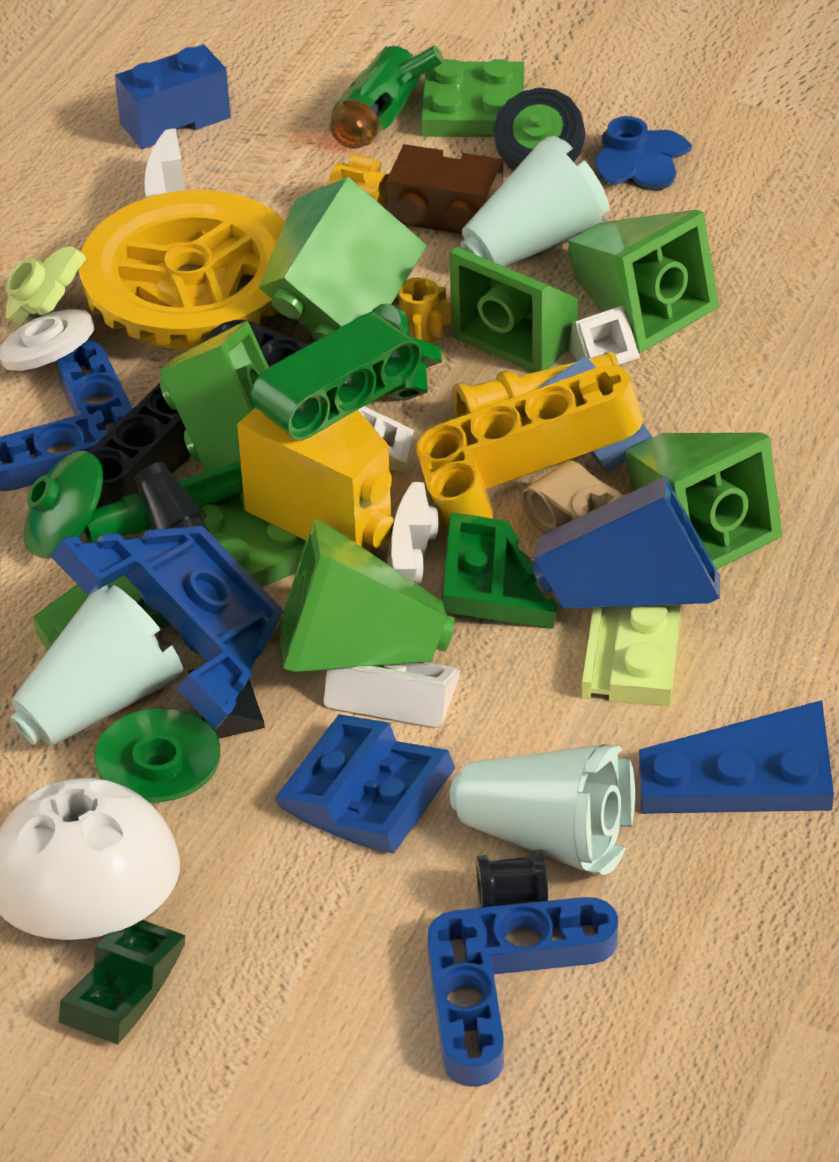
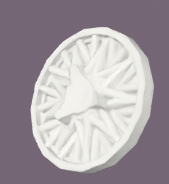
(46, 339)

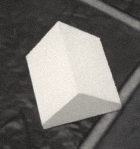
(603, 333)

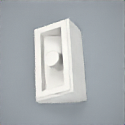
(397, 692)

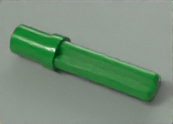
(129, 515)

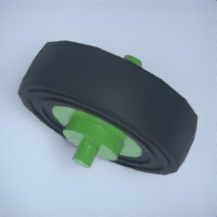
(532, 118)

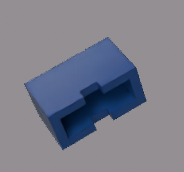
(172, 94)

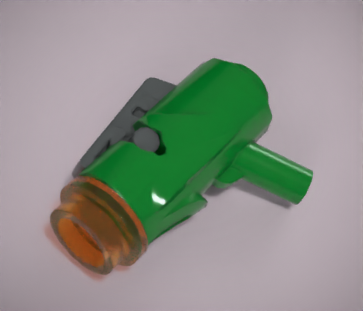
(379, 94)

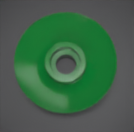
(62, 502)
(158, 753)

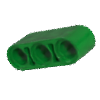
(336, 375)

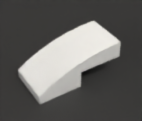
(164, 166)

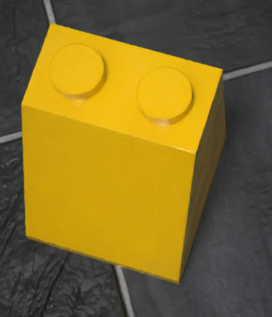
(328, 477)

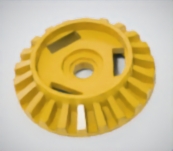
(151, 238)

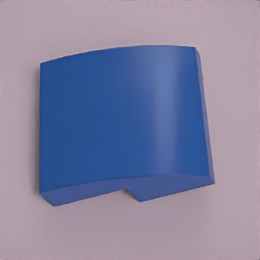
(365, 783)

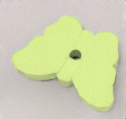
(40, 285)

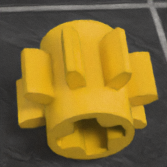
(365, 173)
(424, 307)

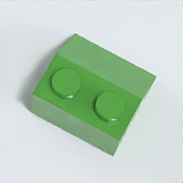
(508, 312)
(213, 392)

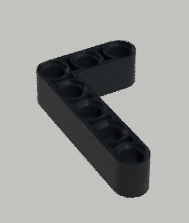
(156, 432)

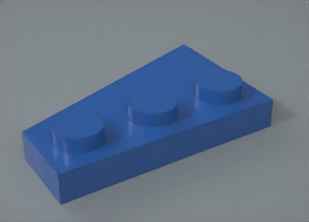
(742, 767)

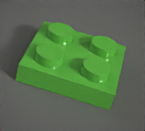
(467, 96)

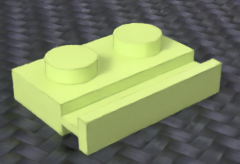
(632, 653)

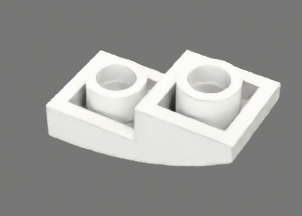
(411, 531)

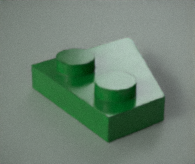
(490, 574)

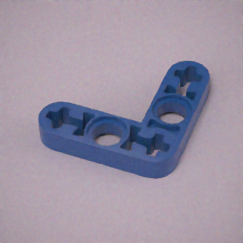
(80, 431)
(491, 953)

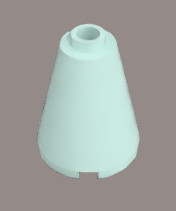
(537, 207)
(94, 669)
(552, 802)

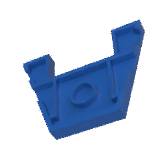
(200, 594)

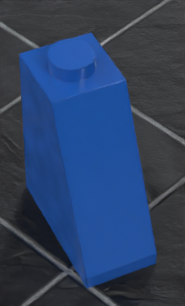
(628, 555)

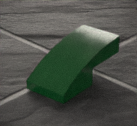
(124, 980)

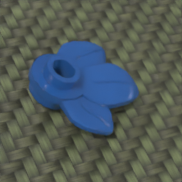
(639, 153)

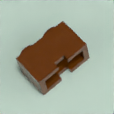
(440, 190)

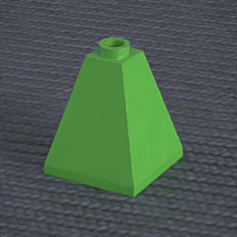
(650, 267)
(720, 482)
(356, 610)

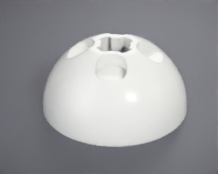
(84, 860)

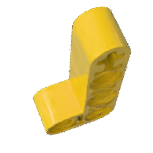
(524, 437)

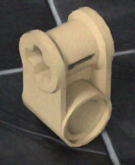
(564, 496)

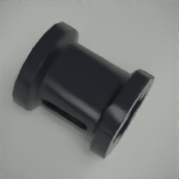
(511, 880)

